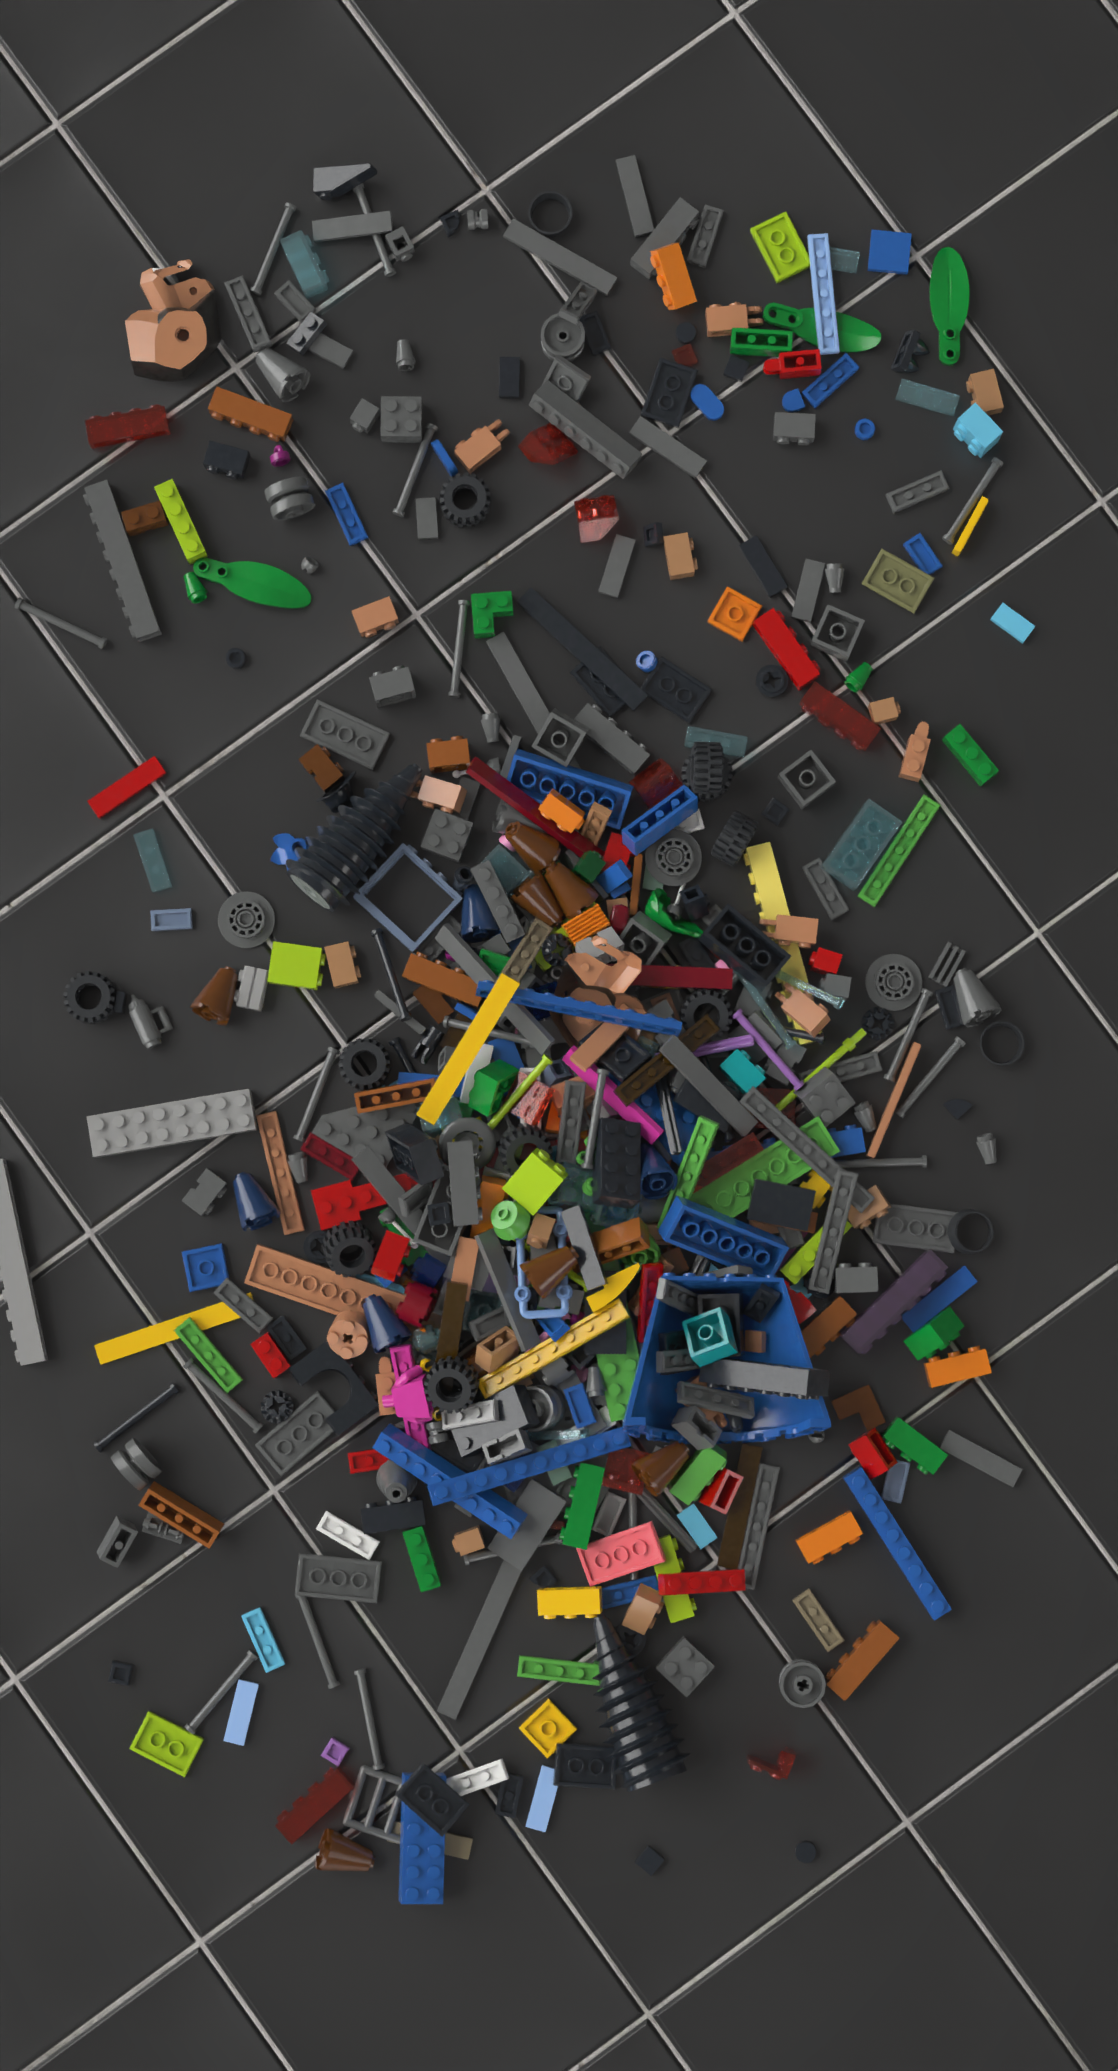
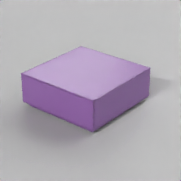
(335, 1751)

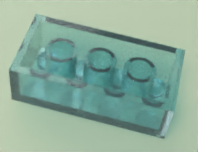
(861, 844)

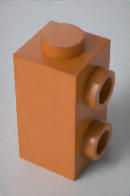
(562, 811)

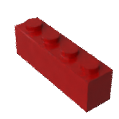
(786, 649)
(701, 1582)

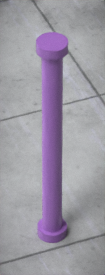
(768, 1049)

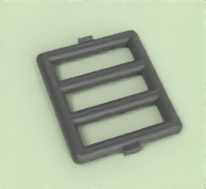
(354, 1795)

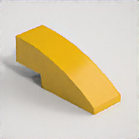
(615, 1286)

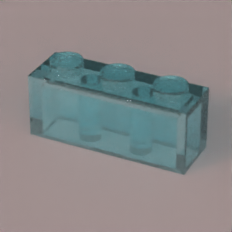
(304, 264)

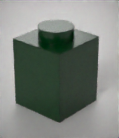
(589, 866)

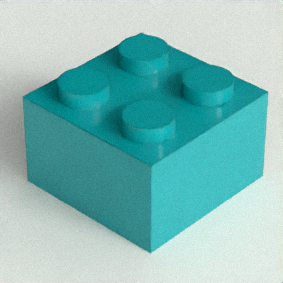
(741, 1071)
(709, 1337)

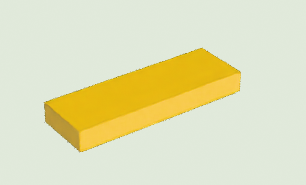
(970, 526)

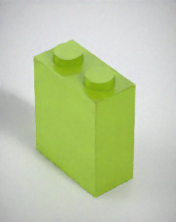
(296, 965)
(535, 1181)

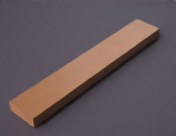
(893, 1100)
(280, 1172)

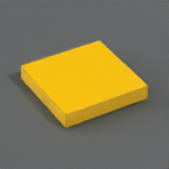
(547, 1728)

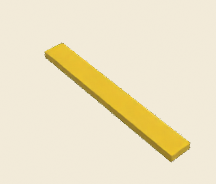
(467, 1048)
(162, 1332)
(550, 1351)

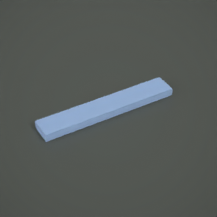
(823, 293)

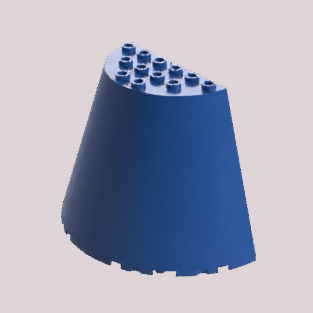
(654, 1397)

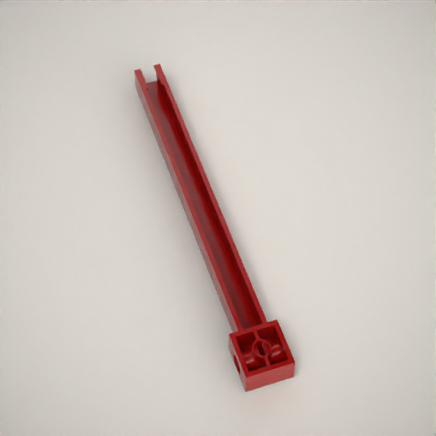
(345, 1202)

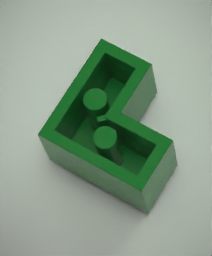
(487, 606)
(490, 1086)
(934, 1334)

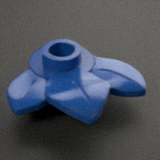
(286, 845)

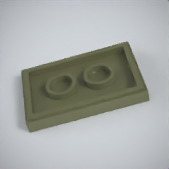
(897, 581)

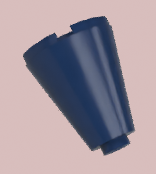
(477, 918)
(656, 1173)
(253, 1203)
(384, 1324)

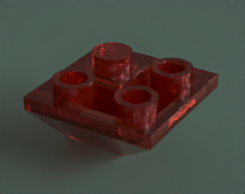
(547, 445)
(595, 517)

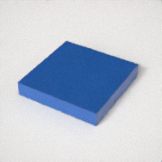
(889, 252)
(205, 1267)

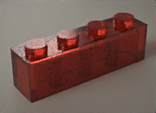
(128, 426)
(839, 716)
(728, 1160)
(315, 1804)

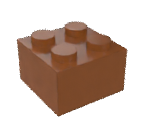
(448, 755)

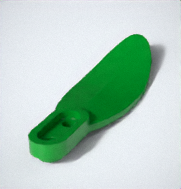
(949, 301)
(852, 333)
(256, 582)

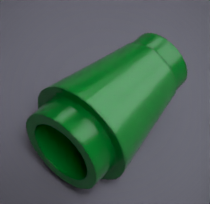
(195, 590)
(856, 680)

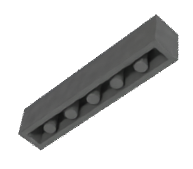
(585, 429)

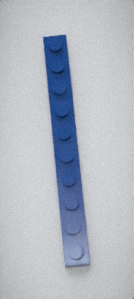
(588, 1010)
(528, 1466)

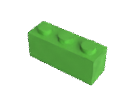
(697, 1473)

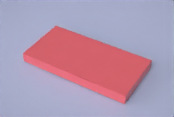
(621, 1553)

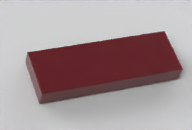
(330, 1156)

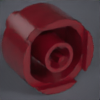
(417, 1304)

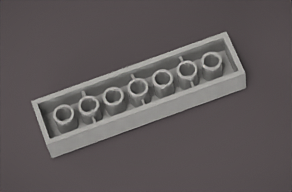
(172, 1123)

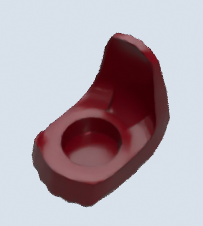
(619, 918)

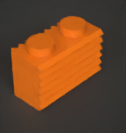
(586, 924)

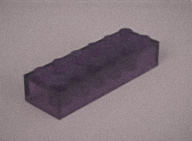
(893, 1301)

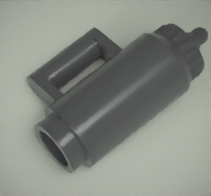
(145, 1023)

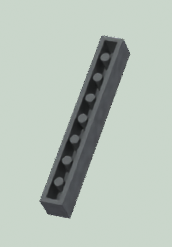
(123, 561)

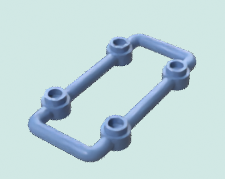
(563, 1291)

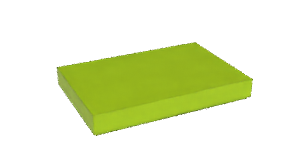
(781, 247)
(166, 1743)

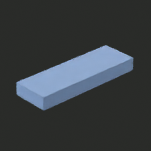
(241, 1712)
(542, 1800)

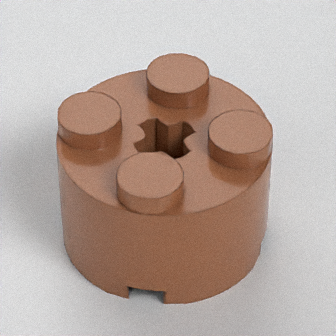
(349, 1334)

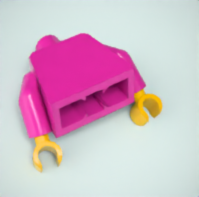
(409, 1396)

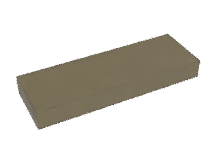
(818, 1620)

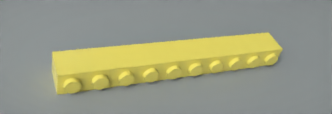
(773, 902)

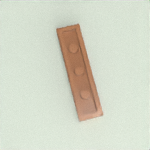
(598, 1043)

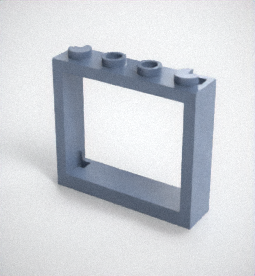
(426, 867)

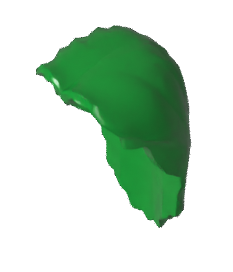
(656, 909)

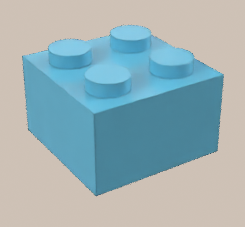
(977, 430)

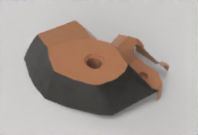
(179, 328)
(597, 984)

